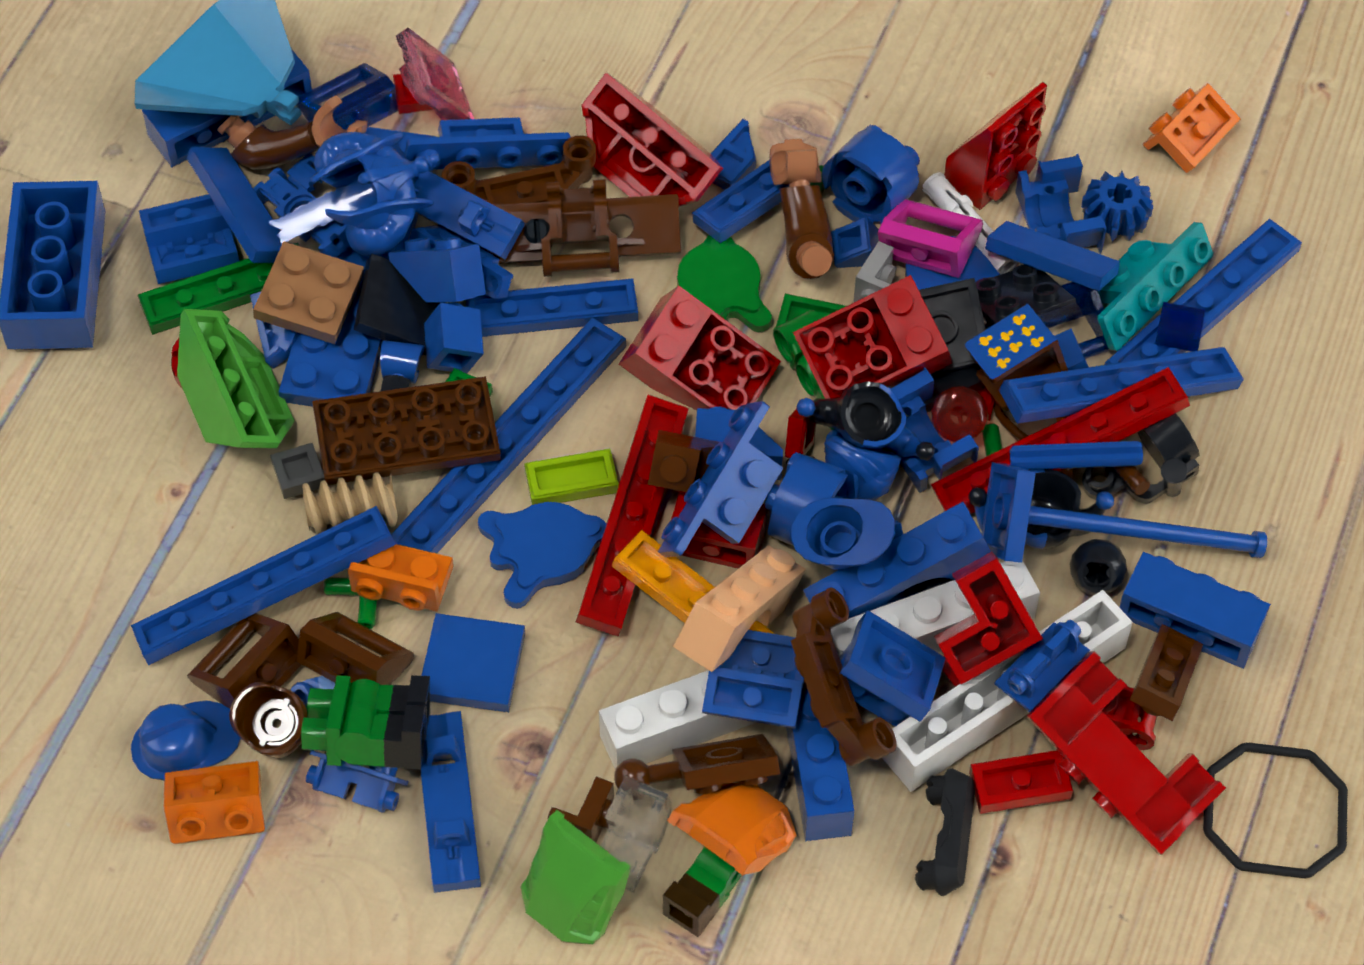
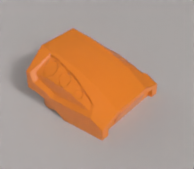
(738, 825)

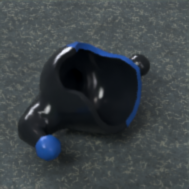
(869, 419)
(1051, 491)

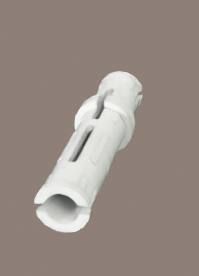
(949, 199)

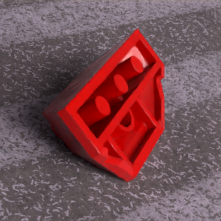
(644, 148)

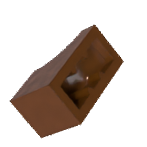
(679, 460)

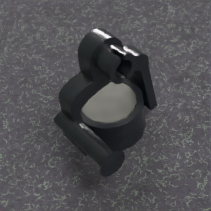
(1170, 448)

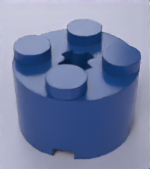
(871, 175)
(804, 483)

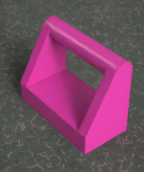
(929, 248)

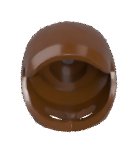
(255, 713)

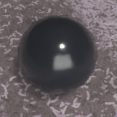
(1098, 566)

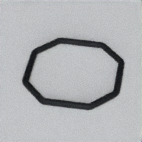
(1274, 869)

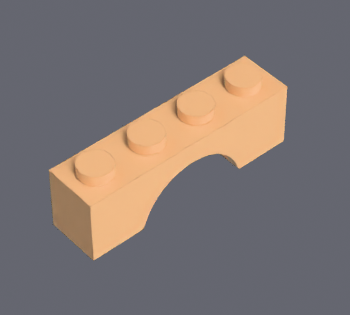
(727, 612)

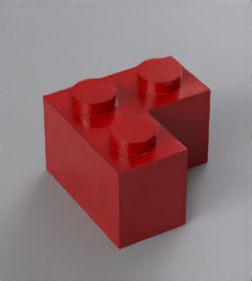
(997, 626)

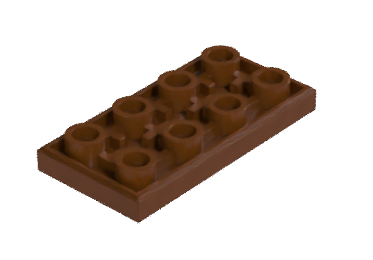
(406, 430)

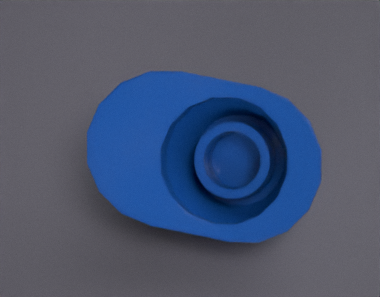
(842, 532)
(183, 738)

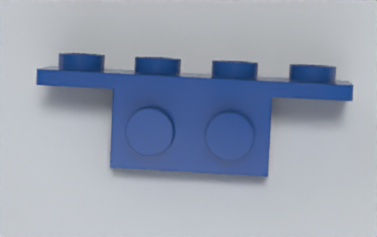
(488, 144)
(730, 487)

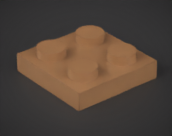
(308, 292)

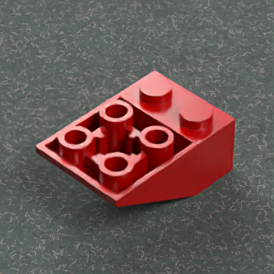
(999, 150)
(874, 340)
(698, 356)

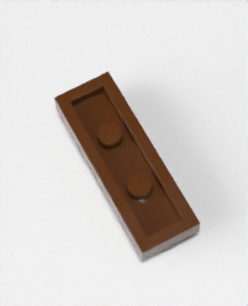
(1166, 673)

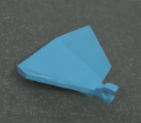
(225, 65)

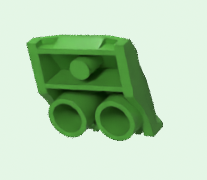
(573, 883)

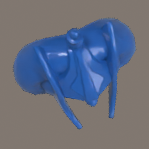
(371, 195)

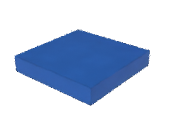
(473, 661)

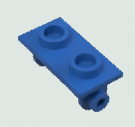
(1043, 665)
(373, 787)

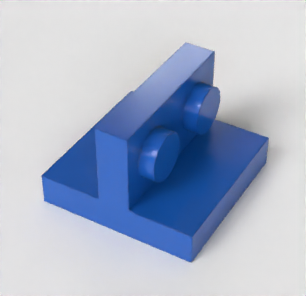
(890, 670)

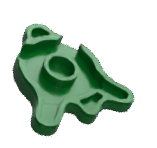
(725, 281)

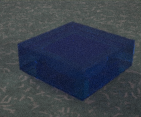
(1180, 327)

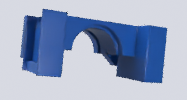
(1047, 203)
(912, 395)

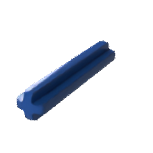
(1077, 455)

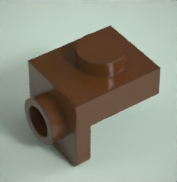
(594, 809)

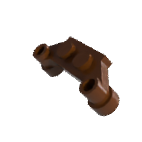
(531, 184)
(829, 690)

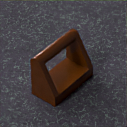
(334, 655)
(268, 661)

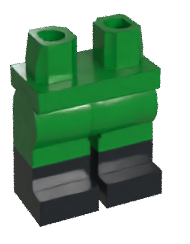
(369, 722)

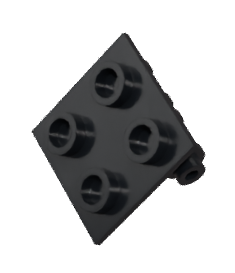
(1014, 289)

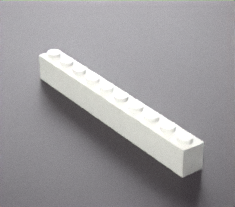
(673, 715)

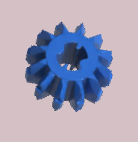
(1120, 203)

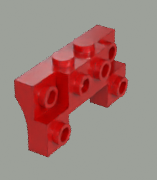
(1113, 766)

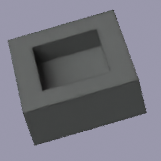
(297, 467)

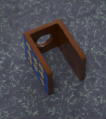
(1013, 350)

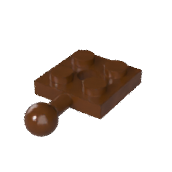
(709, 765)

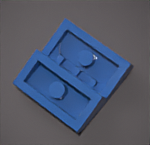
(187, 238)
(757, 682)

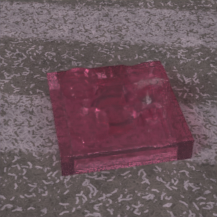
(432, 77)

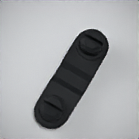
(948, 869)

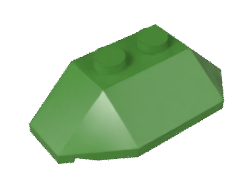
(229, 383)

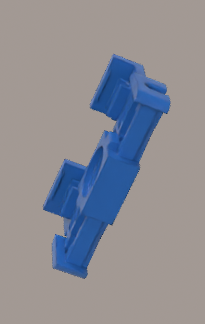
(293, 191)

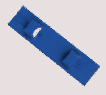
(468, 215)
(449, 806)

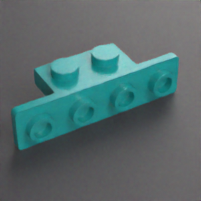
(1146, 279)

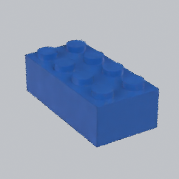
(52, 265)

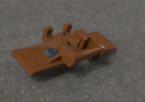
(585, 217)

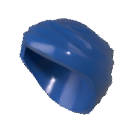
(874, 468)

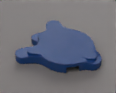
(541, 546)

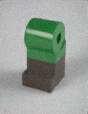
(700, 892)

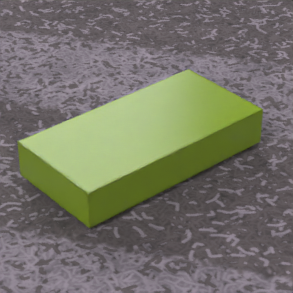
(571, 477)

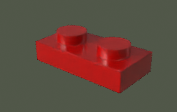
(1020, 782)

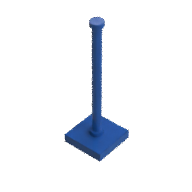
(1010, 511)

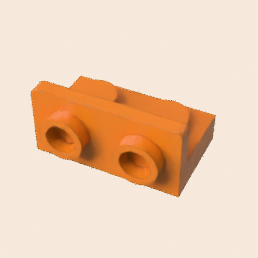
(1193, 127)
(403, 576)
(213, 802)

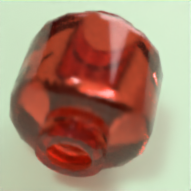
(971, 402)

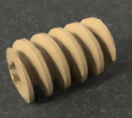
(345, 503)

